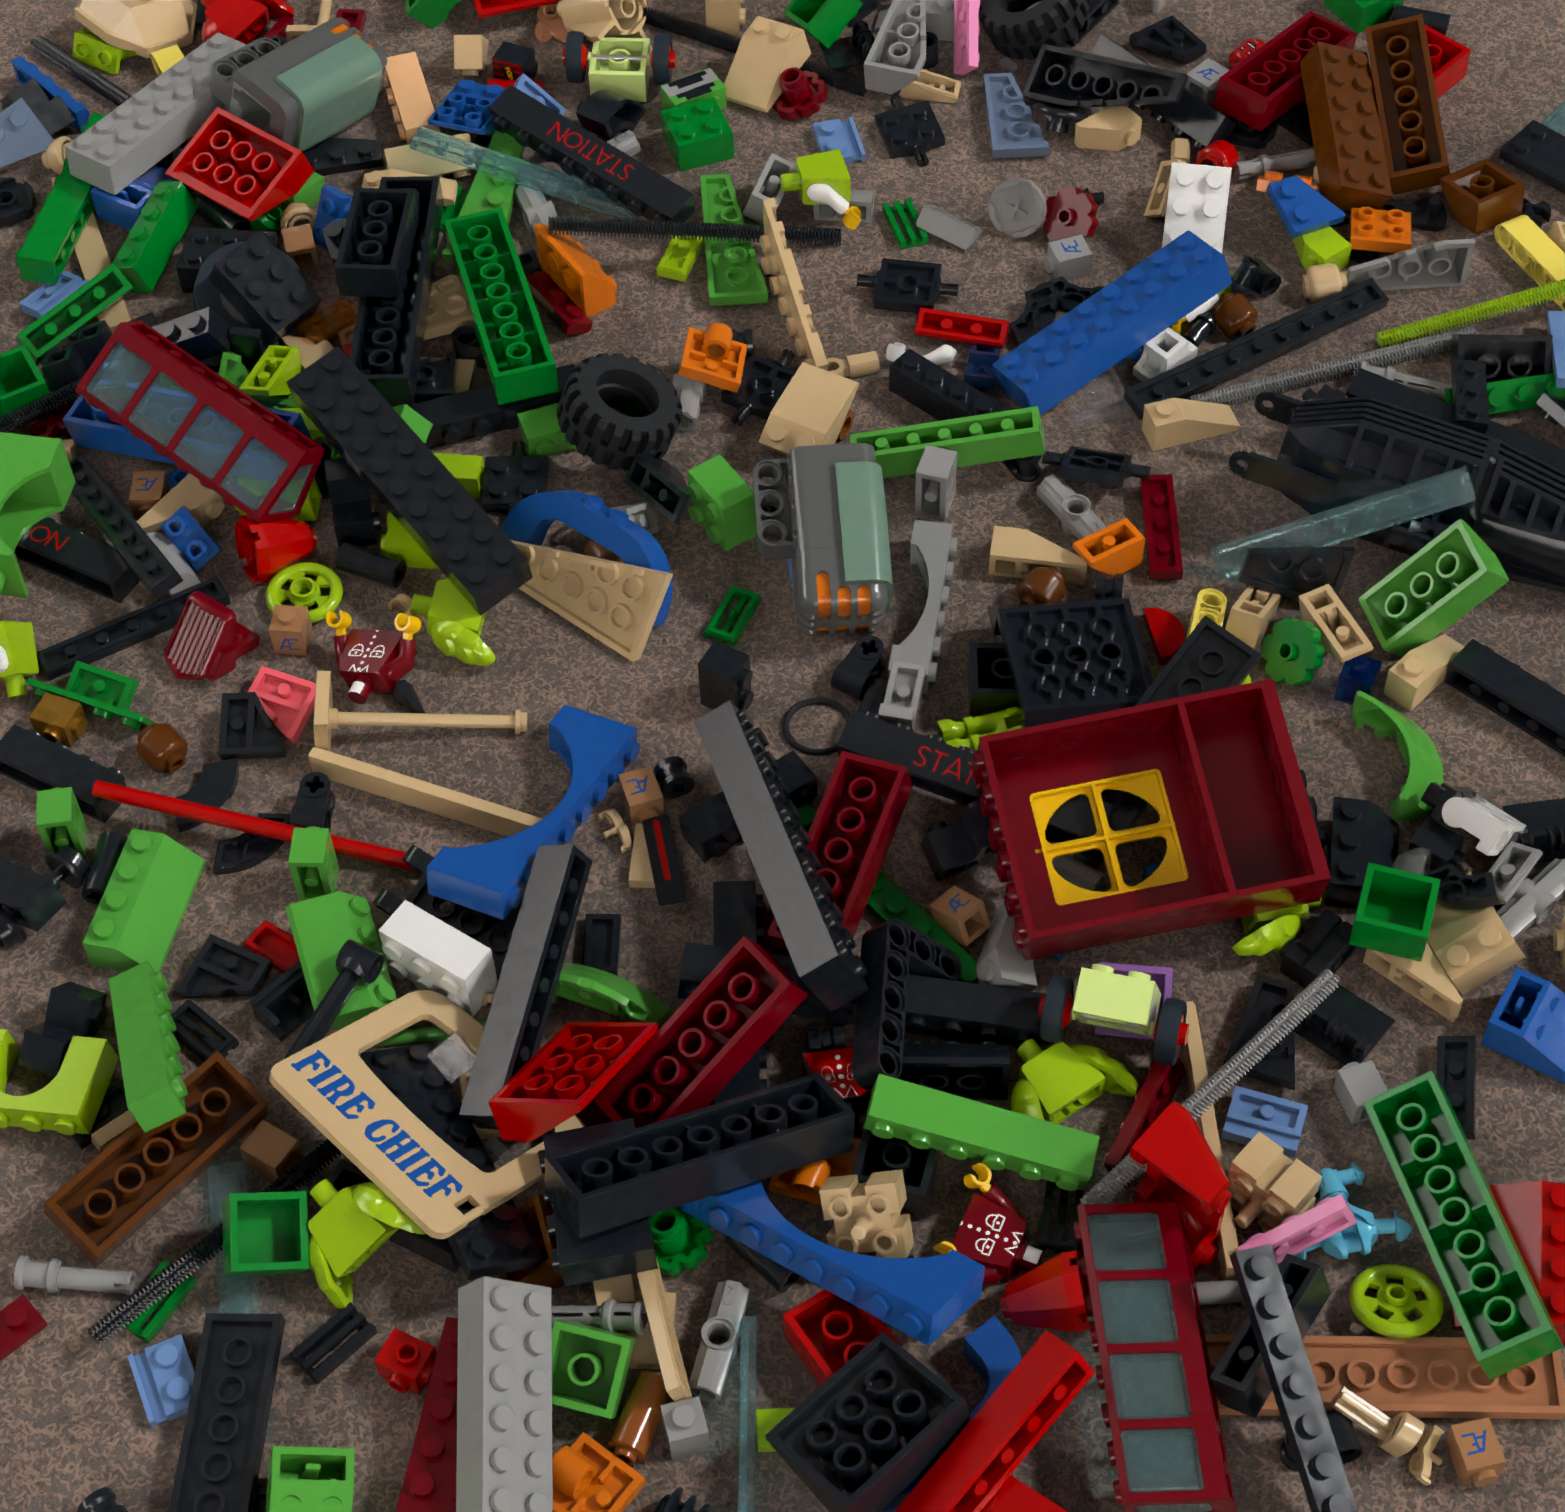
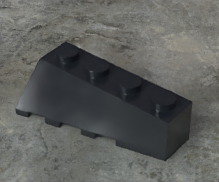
(938, 390)

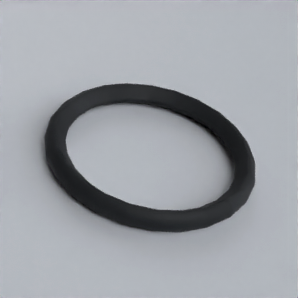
(816, 700)

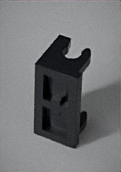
(284, 1003)

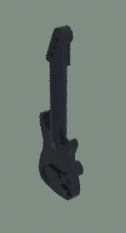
(1426, 213)

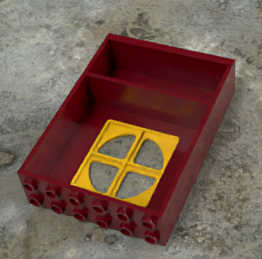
(1225, 804)

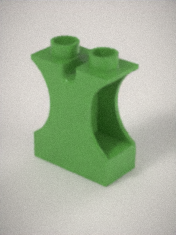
(32, 486)

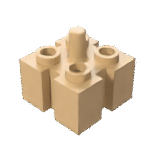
(1270, 1184)
(868, 1214)

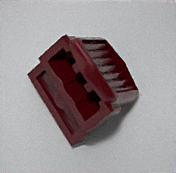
(207, 640)

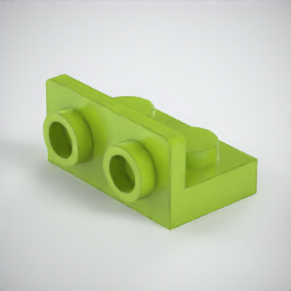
(97, 53)

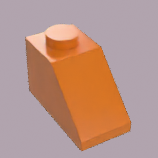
(1113, 548)

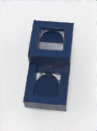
(979, 367)

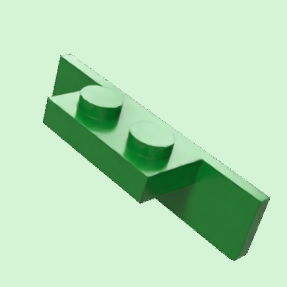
(100, 690)

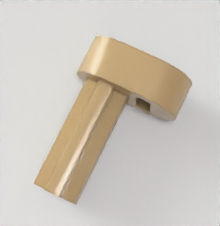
(1394, 1434)

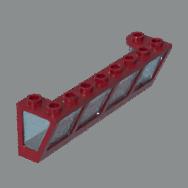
(202, 423)
(1153, 1359)

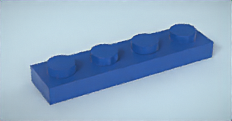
(26, 71)

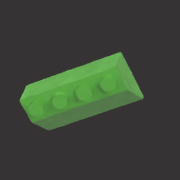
(1432, 589)
(143, 902)
(319, 932)

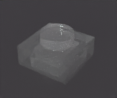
(453, 1056)

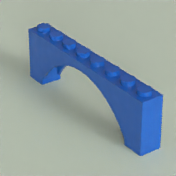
(496, 873)
(907, 1293)

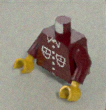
(373, 658)
(992, 1231)

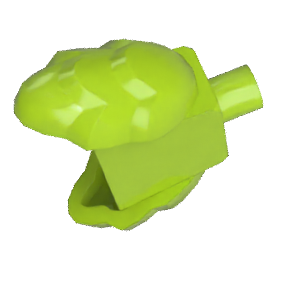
(454, 624)
(1271, 929)
(1066, 1079)
(349, 1233)

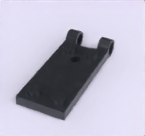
(1538, 153)
(475, 924)

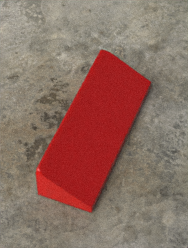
(962, 328)

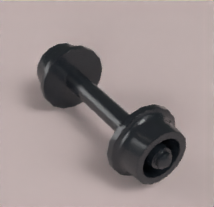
(66, 866)

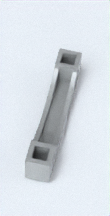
(930, 550)

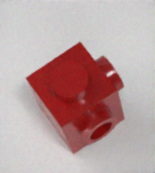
(405, 1362)

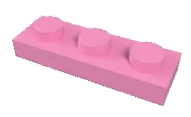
(966, 36)
(1306, 1229)

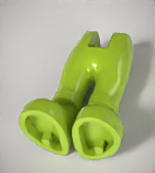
(978, 726)

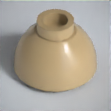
(56, 154)
(298, 214)

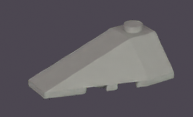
(898, 48)
(1424, 266)

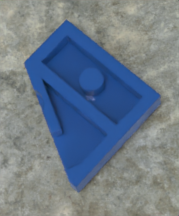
(1302, 206)

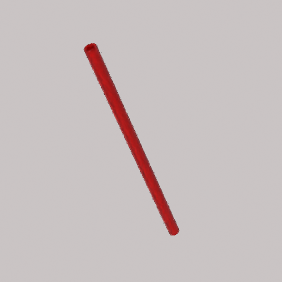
(241, 822)

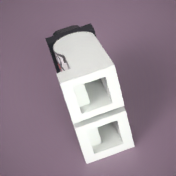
(1475, 815)

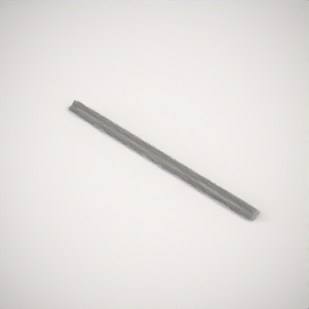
(1332, 368)
(1226, 1077)

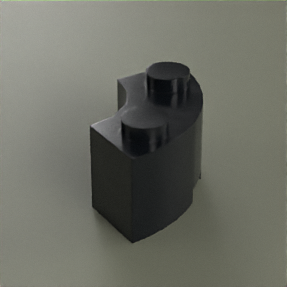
(608, 113)

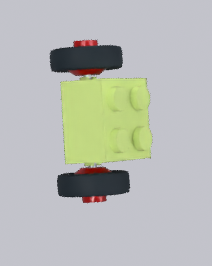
(620, 63)
(1117, 1004)

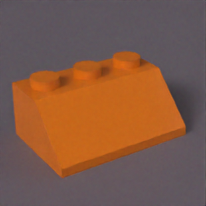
(575, 271)

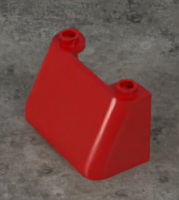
(1184, 1172)

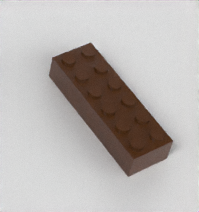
(1407, 104)
(1345, 127)
(148, 1169)

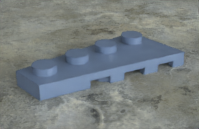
(1010, 120)
(21, 134)

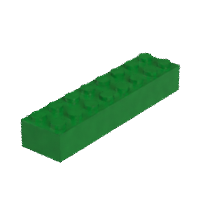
(501, 306)
(1462, 1226)

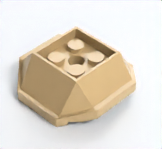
(140, 24)

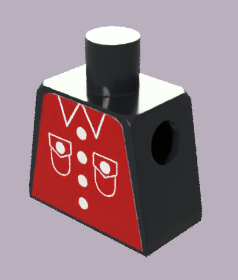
(836, 1070)

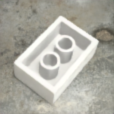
(1197, 203)
(438, 957)

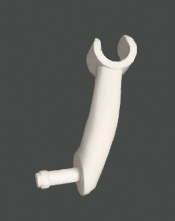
(939, 356)

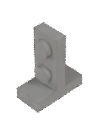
(903, 693)

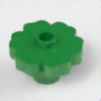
(1293, 651)
(679, 1240)

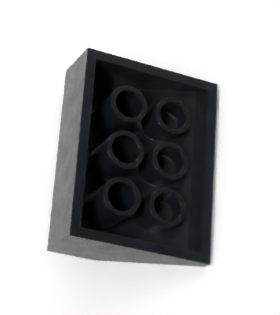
(870, 1428)

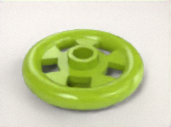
(304, 590)
(1396, 1301)

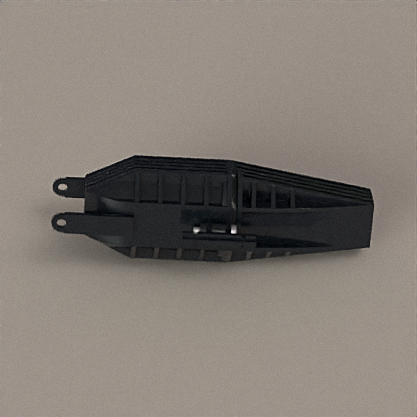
(1369, 446)

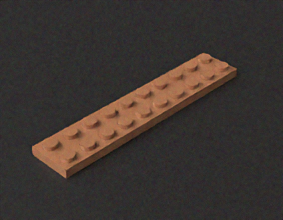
(1421, 1377)

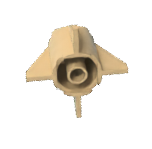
(604, 18)

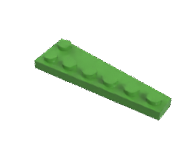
(490, 191)
(731, 266)

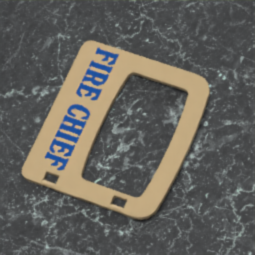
(383, 1136)

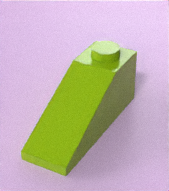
(1322, 248)
(273, 371)

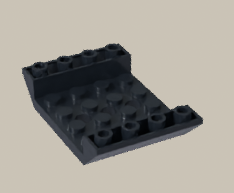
(1064, 629)

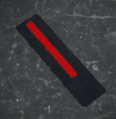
(664, 860)

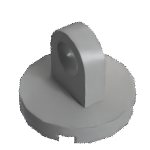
(1017, 207)

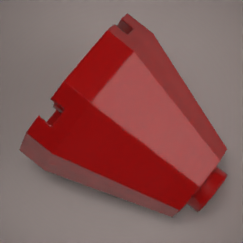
(272, 545)
(1050, 1296)

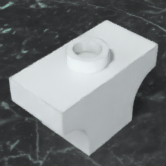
(1163, 354)

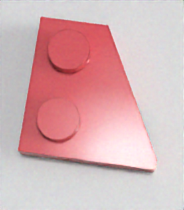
(285, 700)

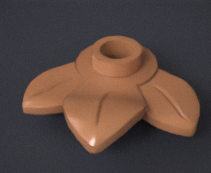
(549, 25)

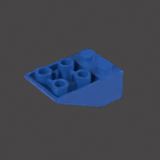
(467, 108)
(126, 206)
(1530, 1024)

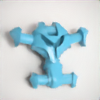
(1363, 1233)

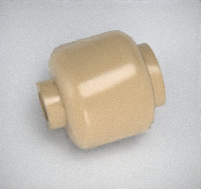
(1322, 282)

